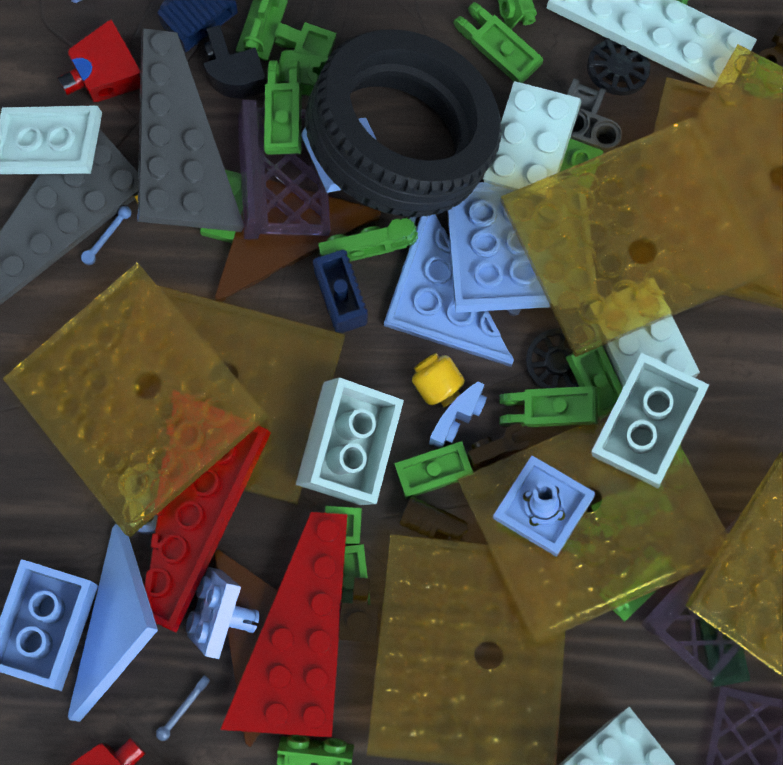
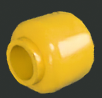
(438, 380)

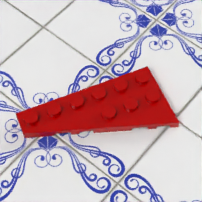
(193, 527)
(295, 659)

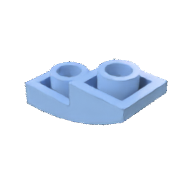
(463, 408)

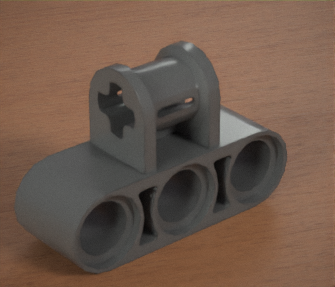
(589, 122)

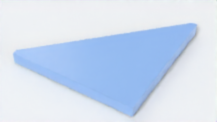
(426, 302)
(118, 626)

